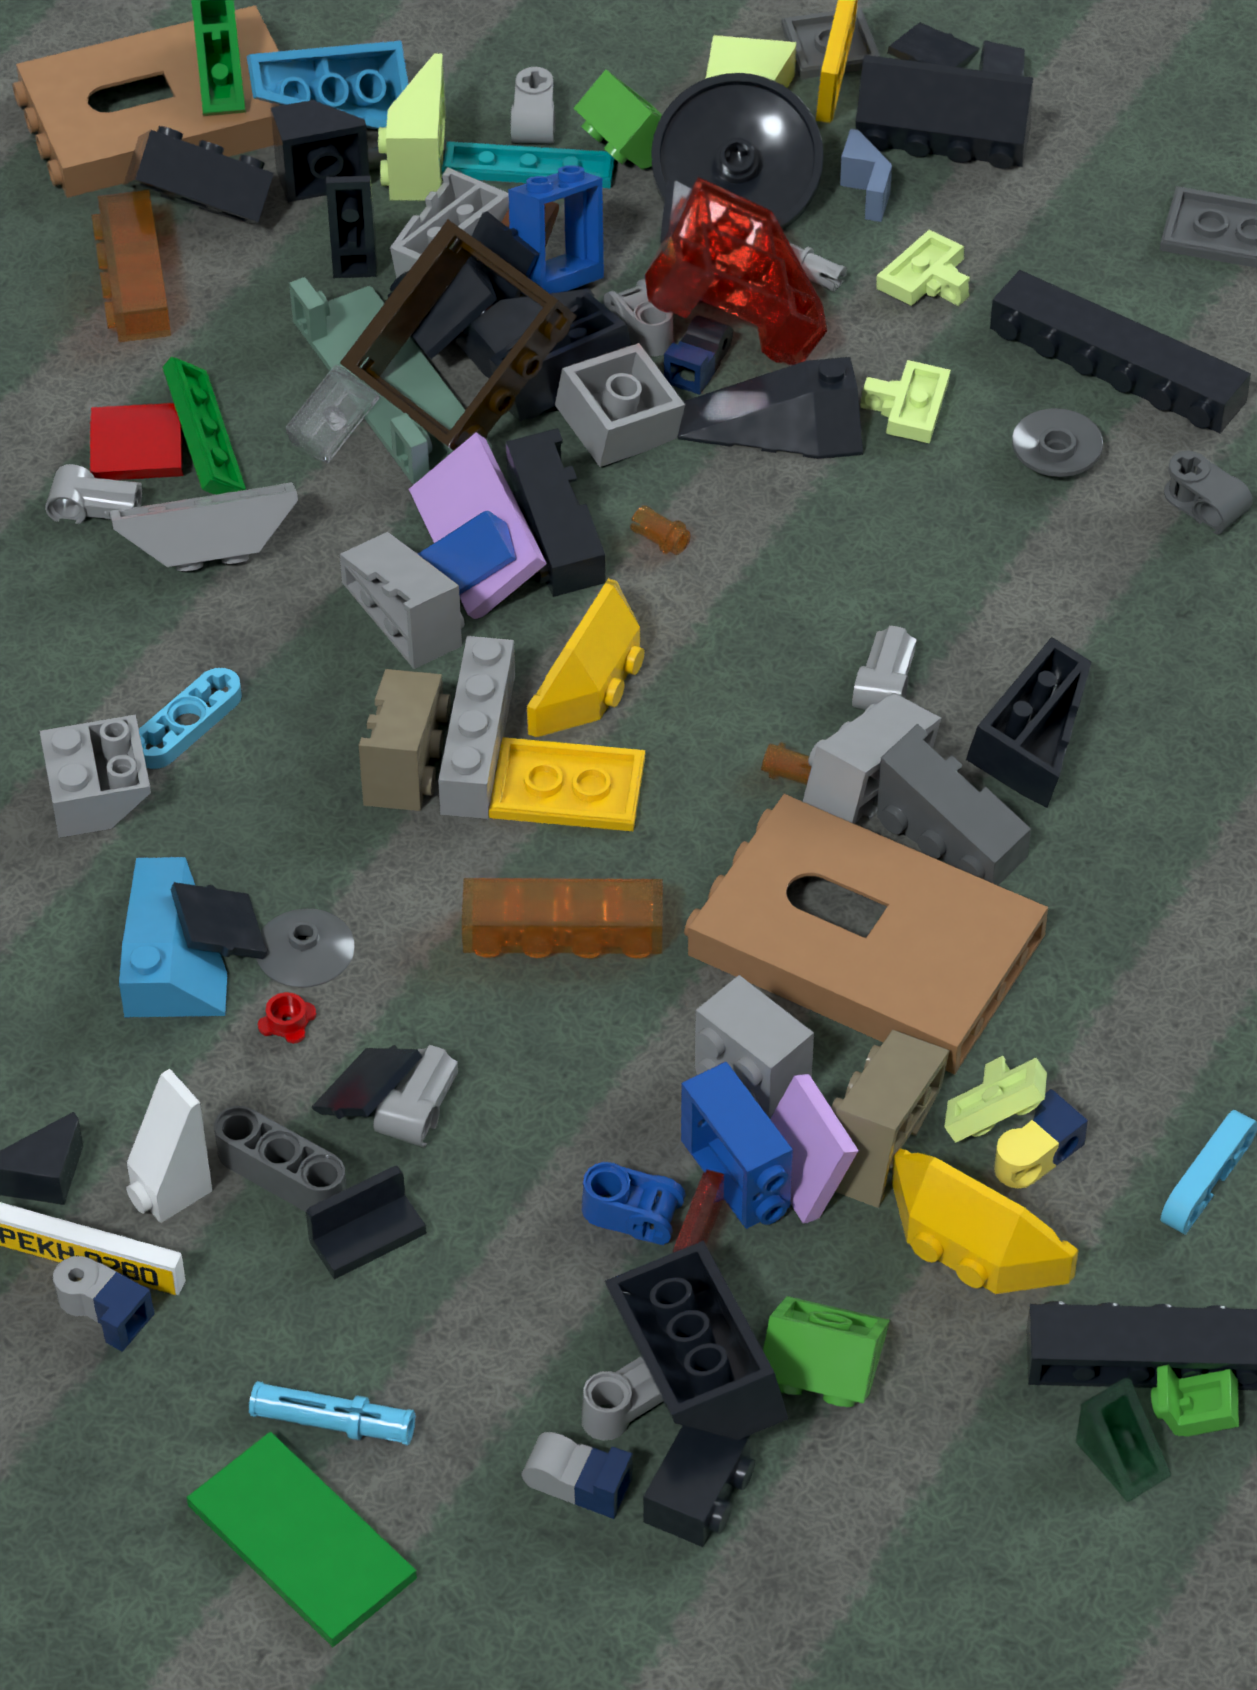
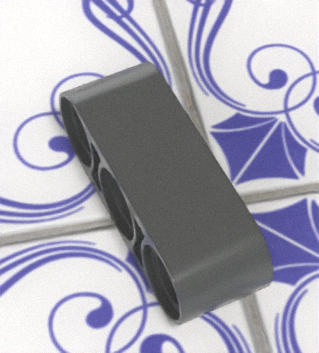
(269, 1143)

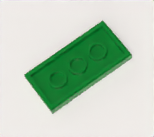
(301, 1539)

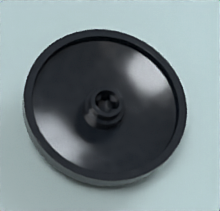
(743, 138)

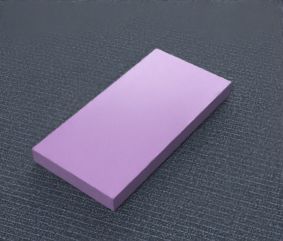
(460, 490)

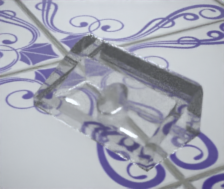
(331, 414)

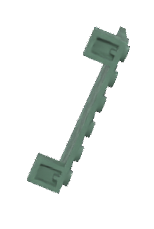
(332, 331)

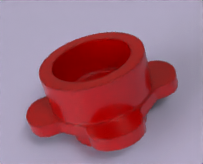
(282, 1006)

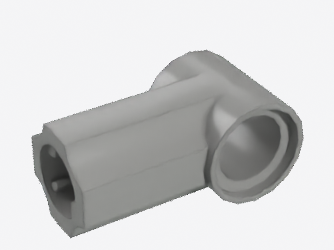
(79, 494)
(885, 668)
(416, 1101)
(627, 1390)

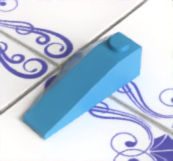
(348, 78)
(156, 965)

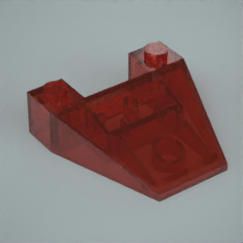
(741, 263)

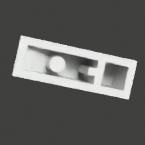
(170, 1153)

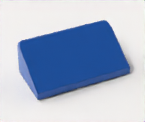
(472, 551)

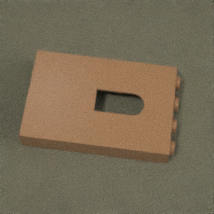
(94, 147)
(926, 967)

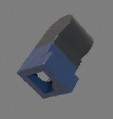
(698, 350)

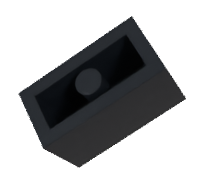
(696, 1483)

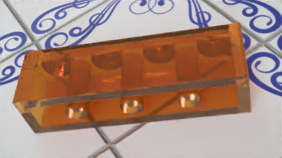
(133, 266)
(562, 916)

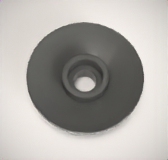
(1057, 442)
(306, 961)

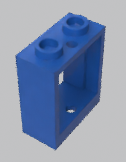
(583, 226)
(735, 1137)

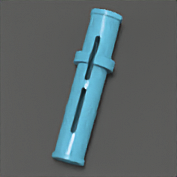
(354, 1416)

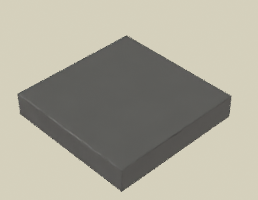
(812, 36)

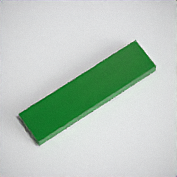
(203, 427)

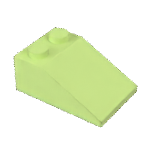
(415, 136)

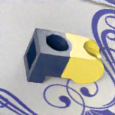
(1040, 1145)

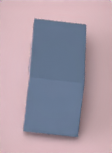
(867, 170)

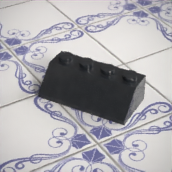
(945, 111)
(698, 1344)

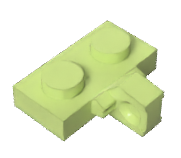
(928, 269)
(909, 403)
(999, 1097)

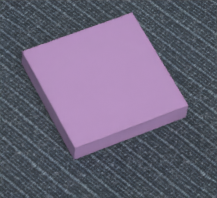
(818, 1143)

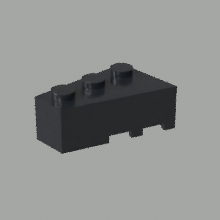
(199, 175)
(589, 336)
(554, 513)
(1032, 723)

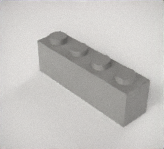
(476, 727)

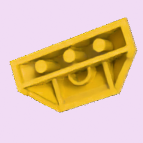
(590, 667)
(976, 1229)

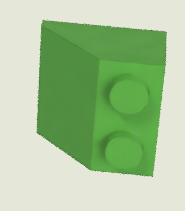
(621, 118)
(824, 1350)

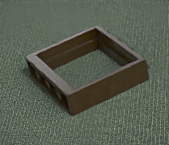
(413, 301)

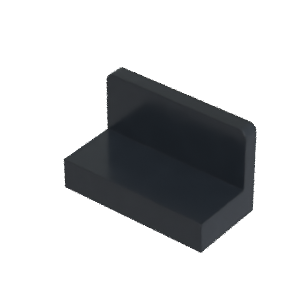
(363, 1222)

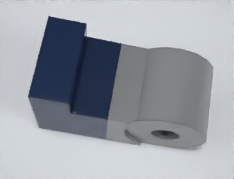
(104, 1296)
(579, 1473)

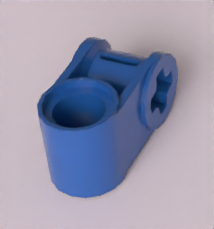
(632, 1202)

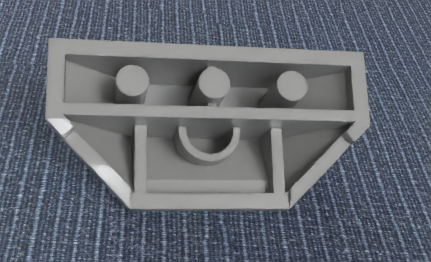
(207, 526)

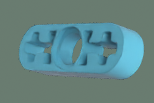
(192, 701)
(1212, 1164)

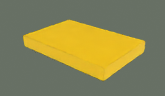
(836, 59)
(567, 784)

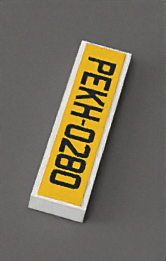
(62, 1239)

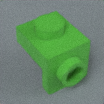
(1196, 1402)

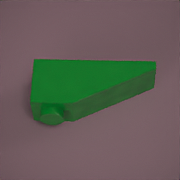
(218, 57)

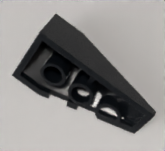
(793, 409)

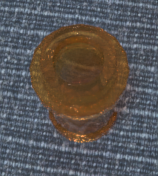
(667, 534)
(786, 763)

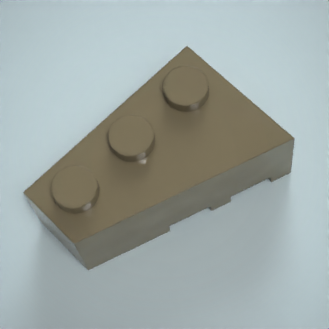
(403, 740)
(886, 1107)

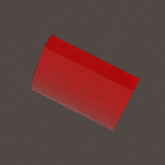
(135, 442)

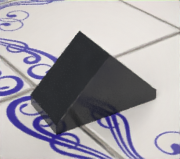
(43, 1162)

